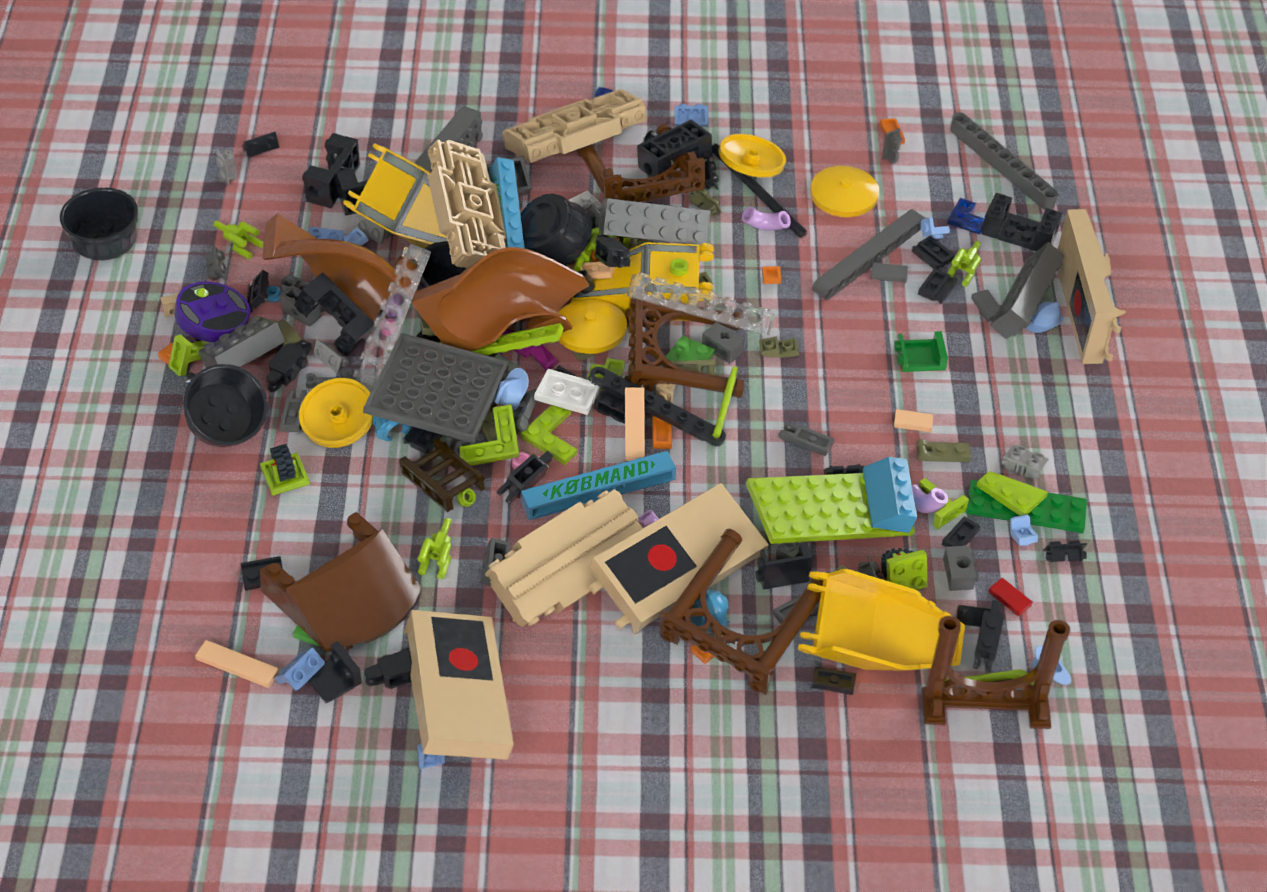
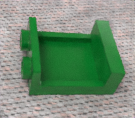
(921, 354)

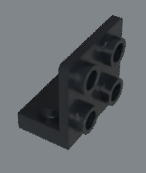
(336, 675)

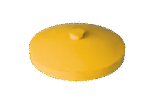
(752, 155)
(844, 191)
(595, 324)
(334, 413)

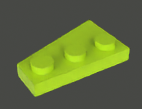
(1012, 493)

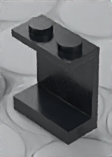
(784, 571)

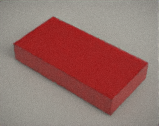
(1010, 597)

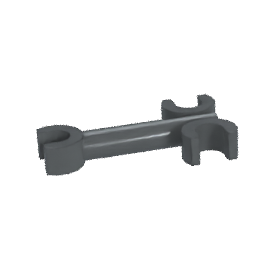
(313, 381)

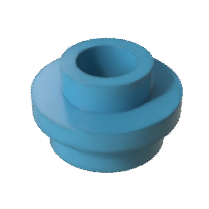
(273, 293)

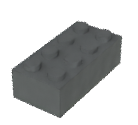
(243, 344)

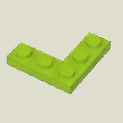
(540, 434)
(503, 448)

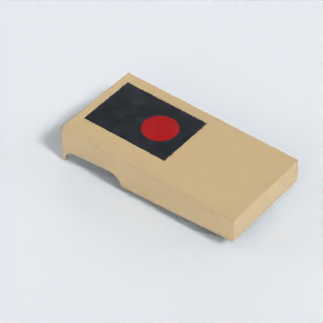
(1084, 288)
(658, 562)
(458, 685)

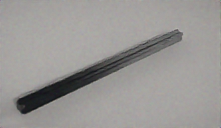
(763, 195)

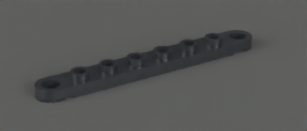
(659, 407)

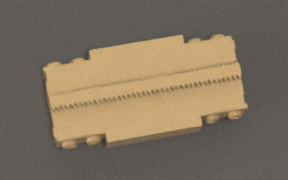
(575, 125)
(465, 202)
(553, 562)

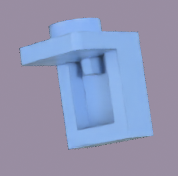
(928, 229)
(356, 237)
(1021, 530)

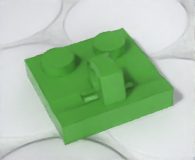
(689, 349)

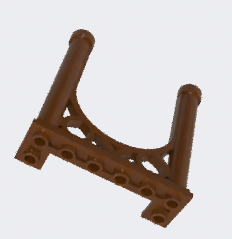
(688, 179)
(648, 373)
(677, 622)
(991, 695)

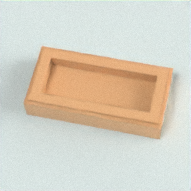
(913, 420)

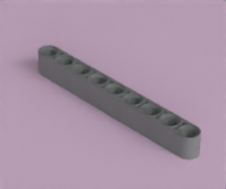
(1003, 161)
(872, 251)

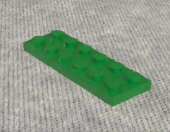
(1053, 512)

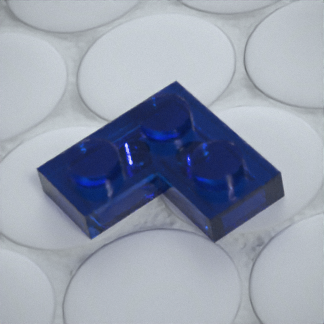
(963, 217)

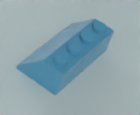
(890, 494)

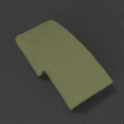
(288, 333)
(773, 348)

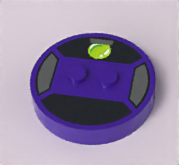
(210, 310)

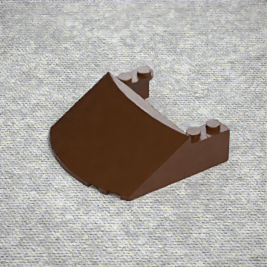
(352, 595)

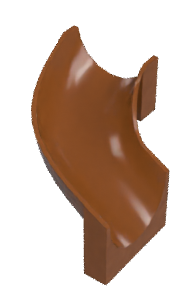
(349, 266)
(494, 294)

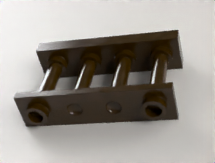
(434, 488)

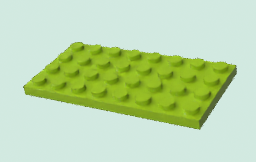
(815, 508)

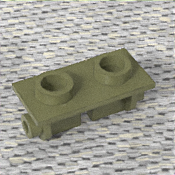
(701, 197)

